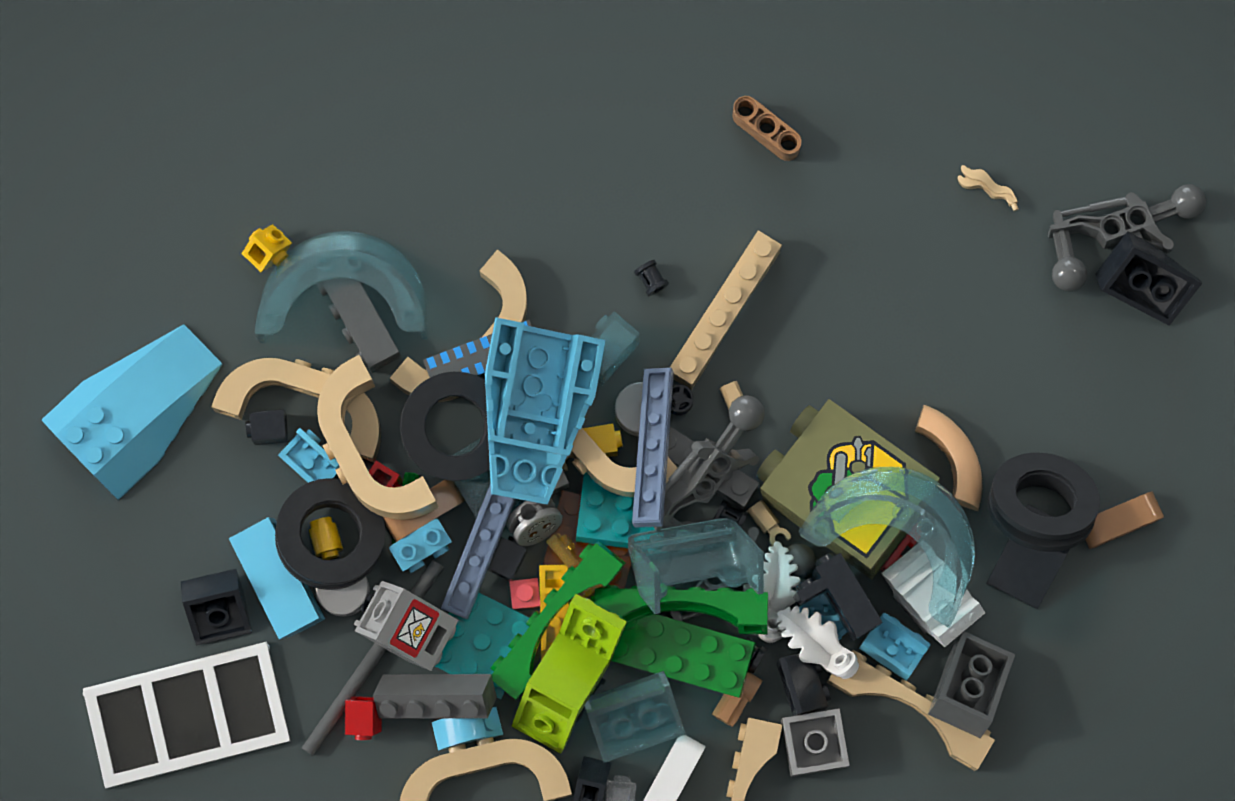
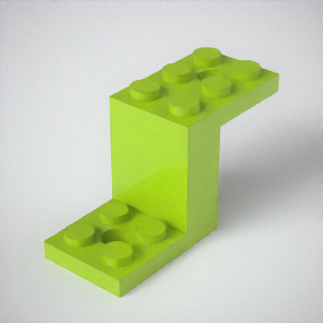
(568, 673)

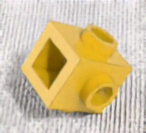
(267, 248)

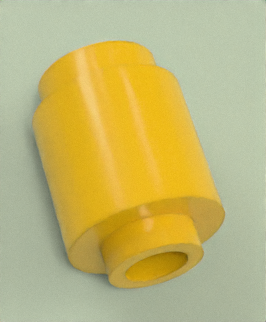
(325, 538)

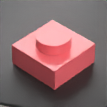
(525, 593)

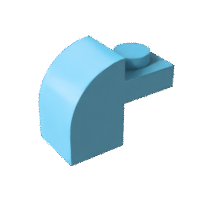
(460, 731)

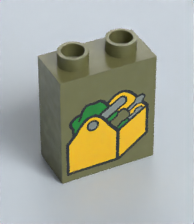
(827, 451)

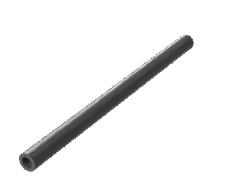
(363, 670)

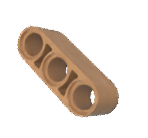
(770, 140)
(446, 496)
(1124, 519)

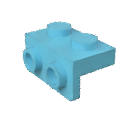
(308, 457)
(420, 544)
(895, 646)

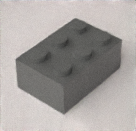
(971, 684)

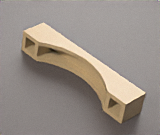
(724, 309)
(877, 682)
(758, 746)

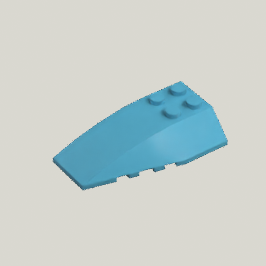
(536, 404)
(134, 408)

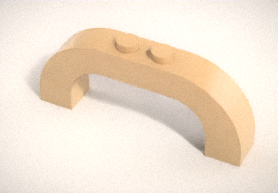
(509, 283)
(298, 376)
(602, 470)
(393, 503)
(485, 756)

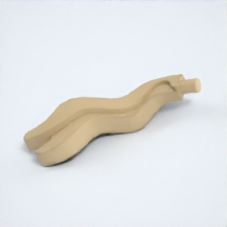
(980, 179)

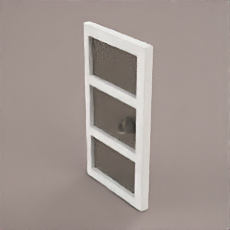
(186, 715)

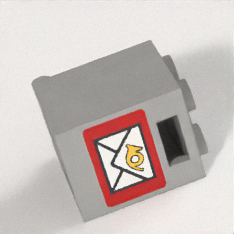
(406, 625)

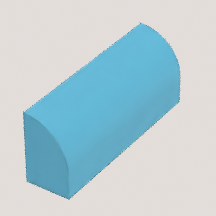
(284, 598)

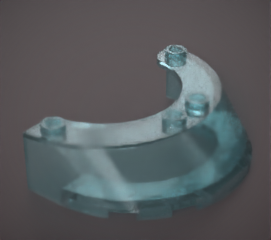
(350, 257)
(913, 505)

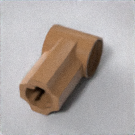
(731, 707)

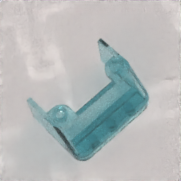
(694, 554)

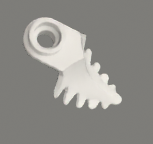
(779, 587)
(817, 641)

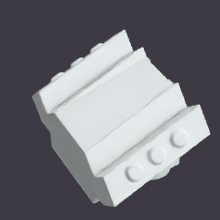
(912, 588)

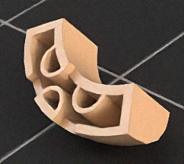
(960, 453)

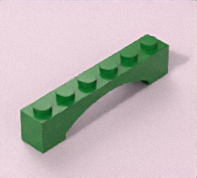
(742, 609)
(516, 669)

